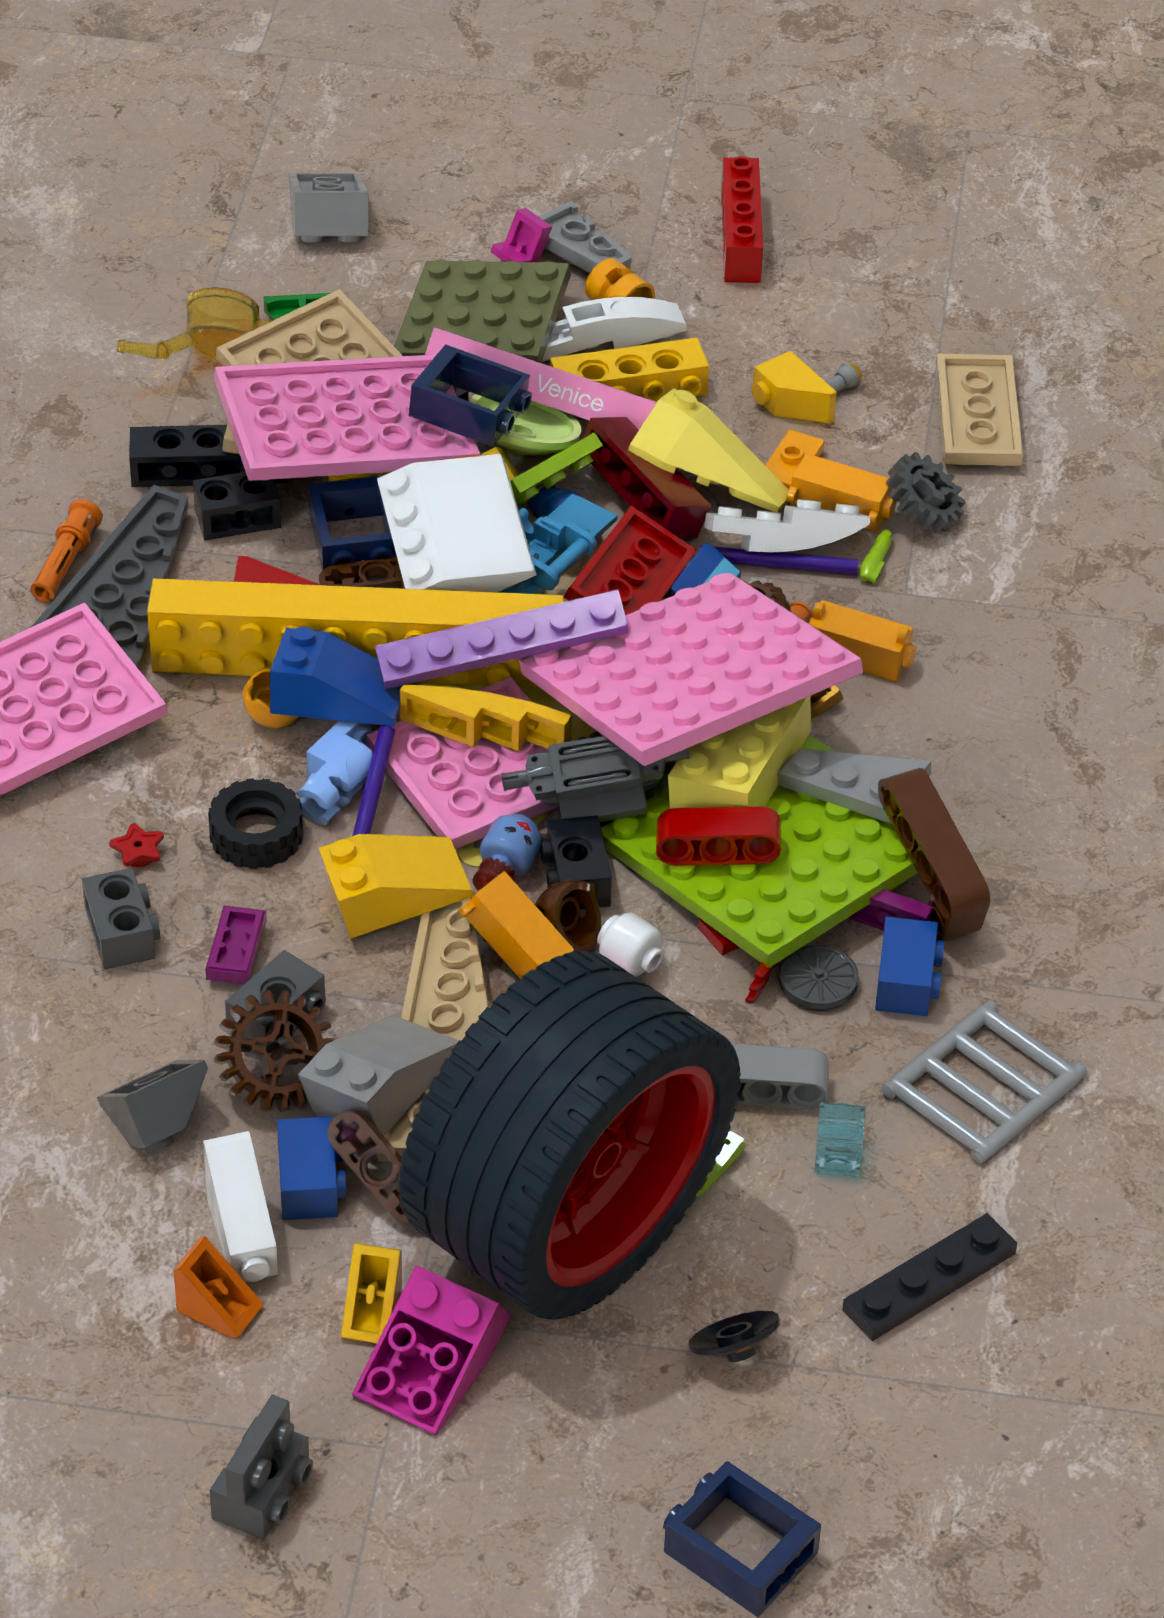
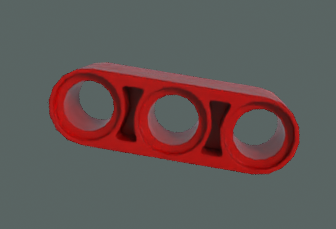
(718, 836)

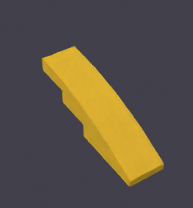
(474, 714)

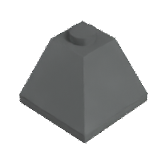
(155, 1104)

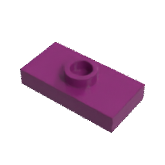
(236, 944)

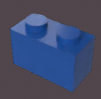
(907, 965)
(308, 1169)

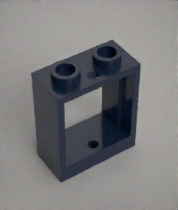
(479, 376)
(348, 501)
(747, 1587)

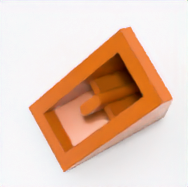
(213, 1291)

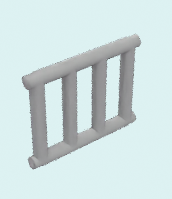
(1010, 1123)

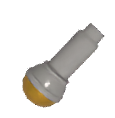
(847, 377)

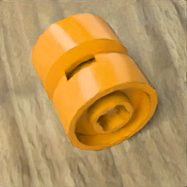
(614, 279)

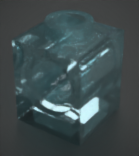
(840, 1139)

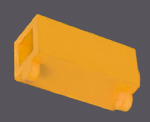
(841, 484)
(879, 642)
(514, 925)

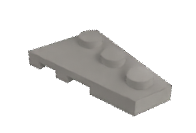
(578, 241)
(844, 777)

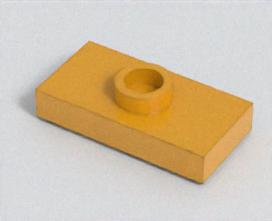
(791, 452)

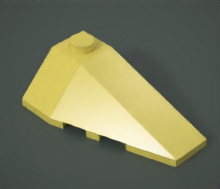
(693, 438)

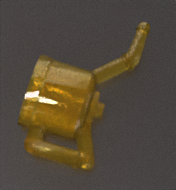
(212, 320)

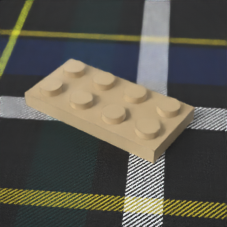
(978, 410)

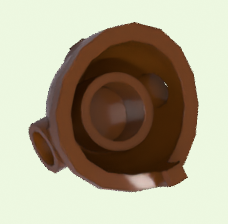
(562, 909)

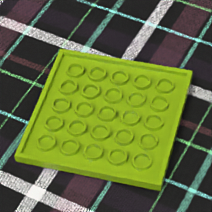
(823, 875)

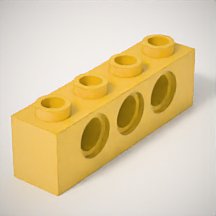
(644, 369)

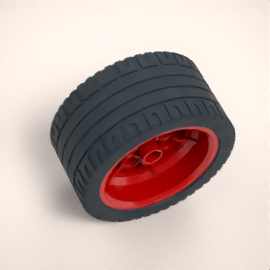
(568, 1133)

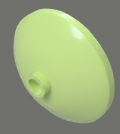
(537, 431)

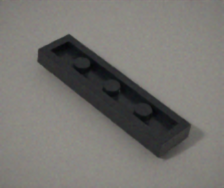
(929, 1277)

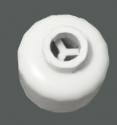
(631, 943)

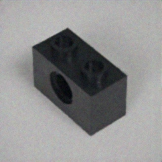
(577, 853)

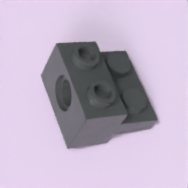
(267, 1451)

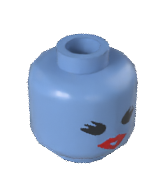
(514, 841)

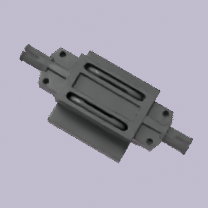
(590, 779)

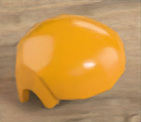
(257, 702)

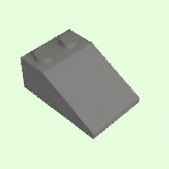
(328, 206)
(375, 1071)

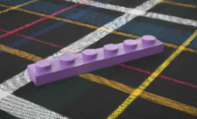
(501, 639)

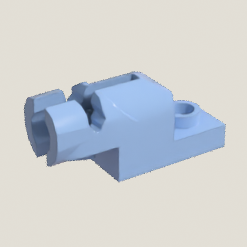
(335, 770)

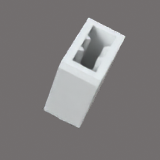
(239, 1206)

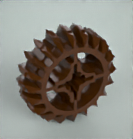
(256, 1048)

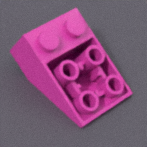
(431, 1350)

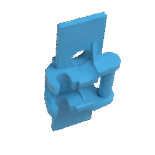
(563, 534)

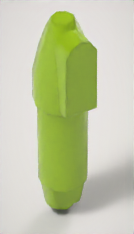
(873, 561)

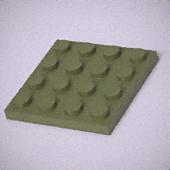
(488, 302)

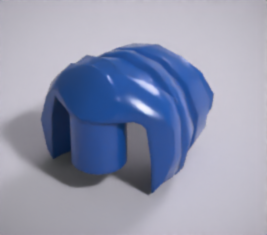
(548, 500)

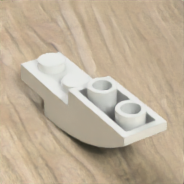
(615, 319)
(801, 528)

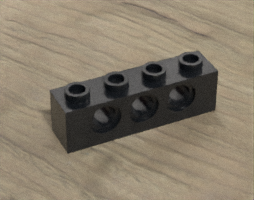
(180, 455)

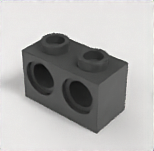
(120, 918)

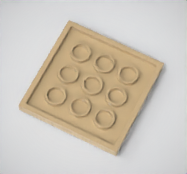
(316, 332)

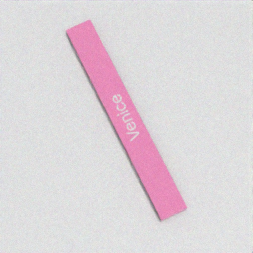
(553, 386)

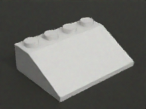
(456, 525)

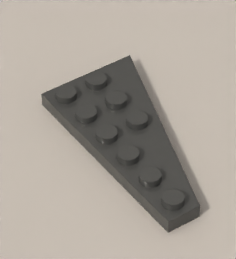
(121, 572)

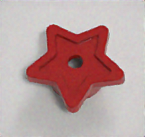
(141, 855)

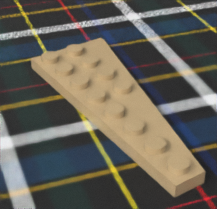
(442, 990)

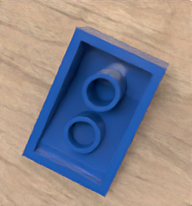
(329, 680)

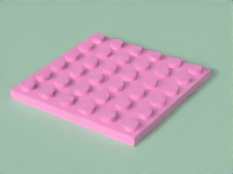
(692, 668)

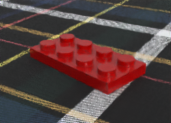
(636, 560)

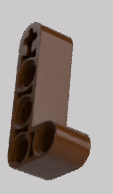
(937, 852)

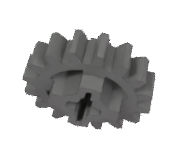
(925, 492)

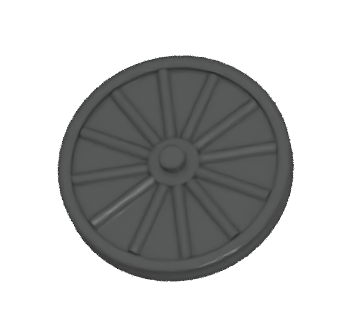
(818, 977)

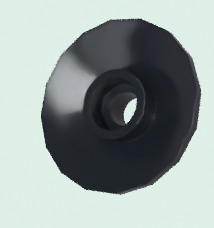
(735, 1335)

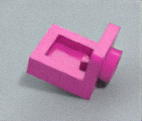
(525, 238)

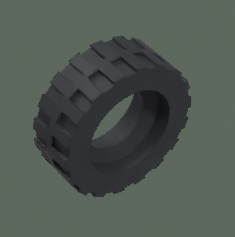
(262, 848)

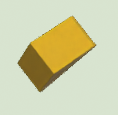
(371, 1291)

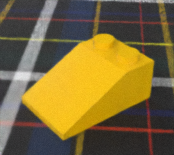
(392, 878)

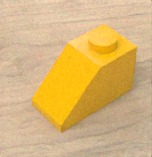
(793, 390)

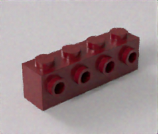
(651, 490)

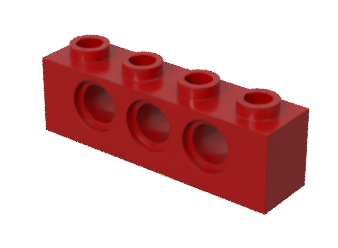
(741, 220)

